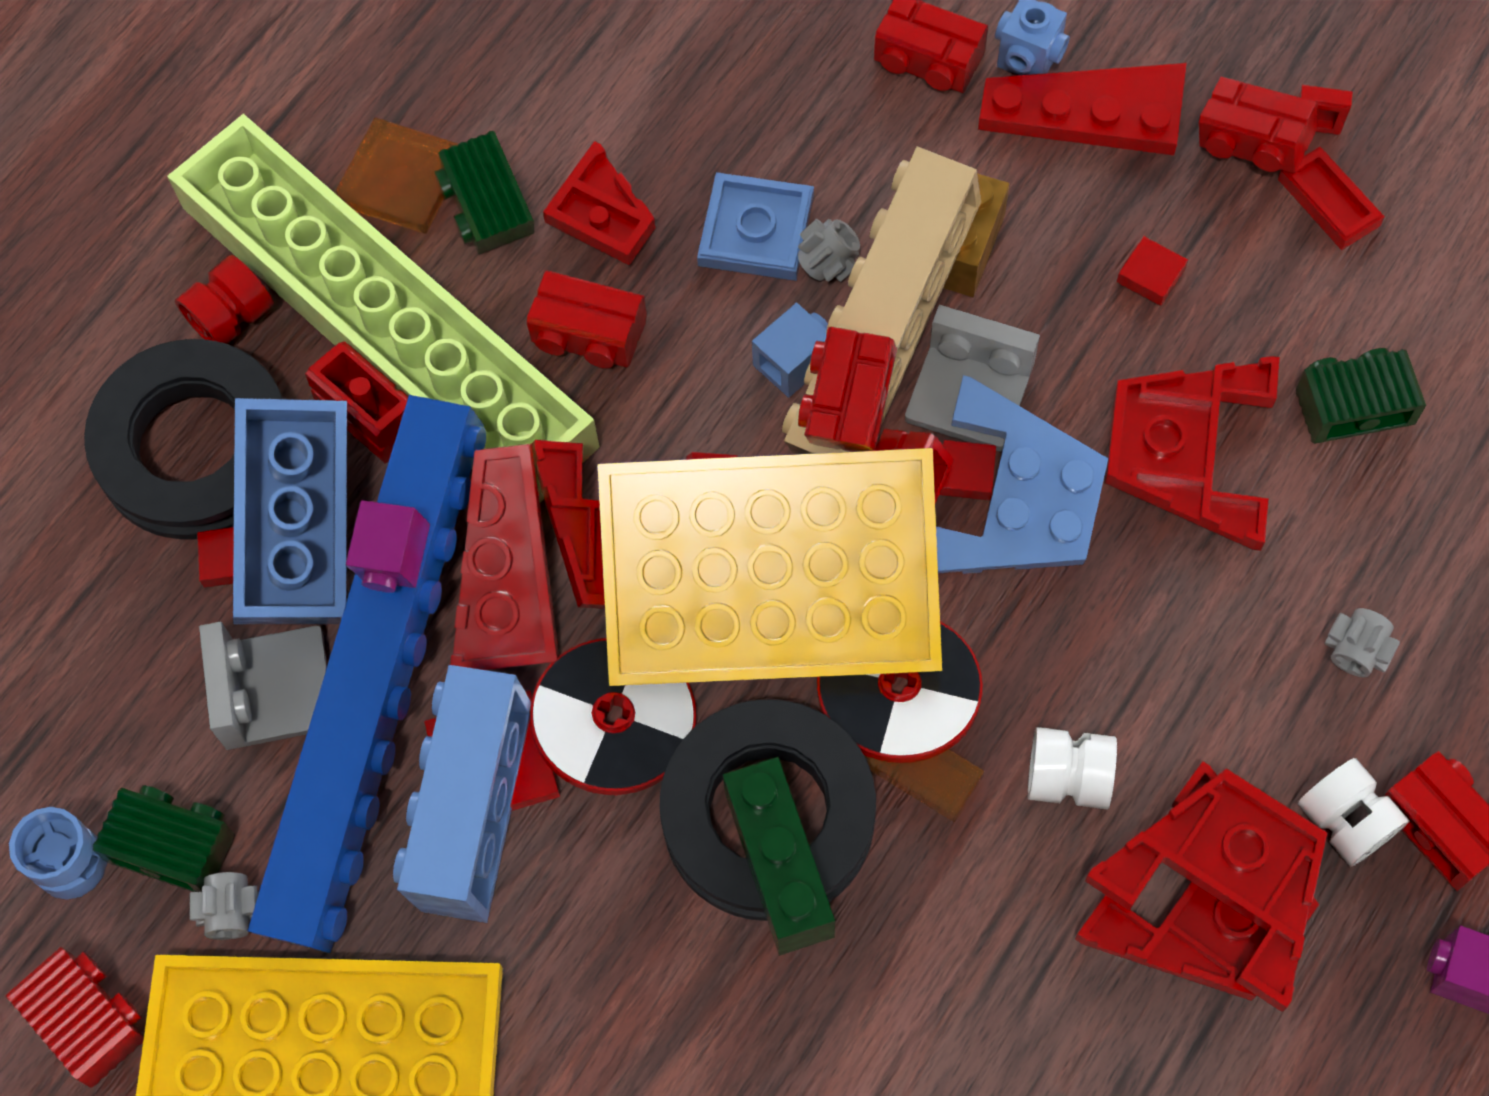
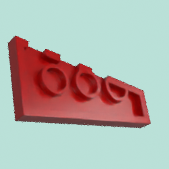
(1097, 107)
(505, 580)

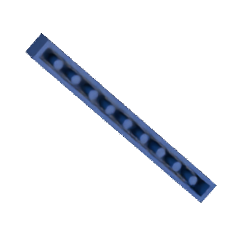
(366, 691)

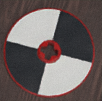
(922, 720)
(602, 756)

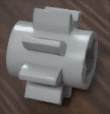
(828, 249)
(1362, 642)
(224, 905)

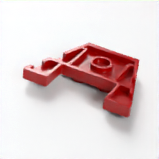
(1167, 444)
(577, 519)
(1244, 854)
(1196, 941)

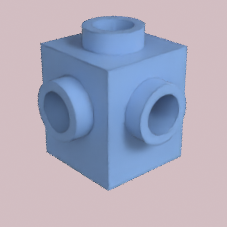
(1031, 38)

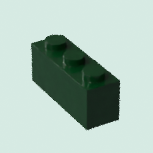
(779, 856)

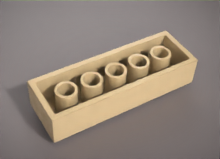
(904, 268)

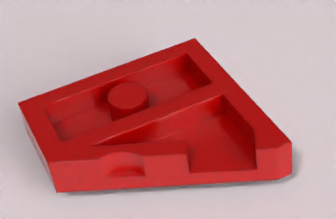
(600, 208)

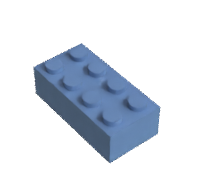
(289, 511)
(464, 794)

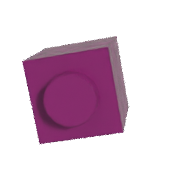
(387, 546)
(1462, 968)

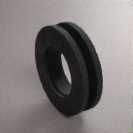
(135, 396)
(753, 733)

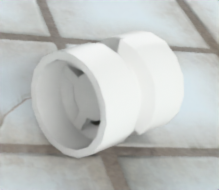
(1072, 768)
(1341, 795)

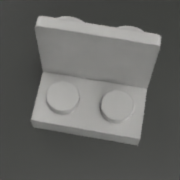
(975, 348)
(261, 684)

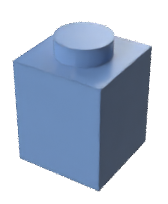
(787, 346)

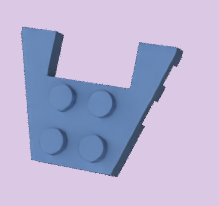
(1041, 492)

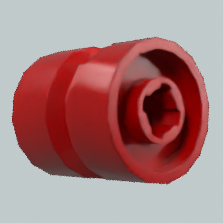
(224, 302)

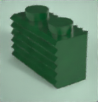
(485, 193)
(1359, 395)
(164, 839)

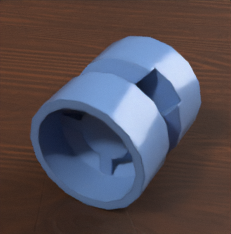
(56, 853)

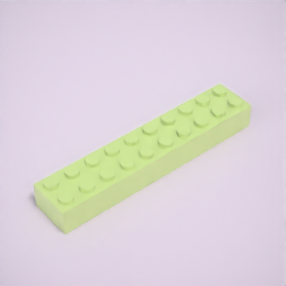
(367, 290)

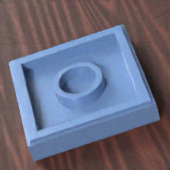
(755, 226)

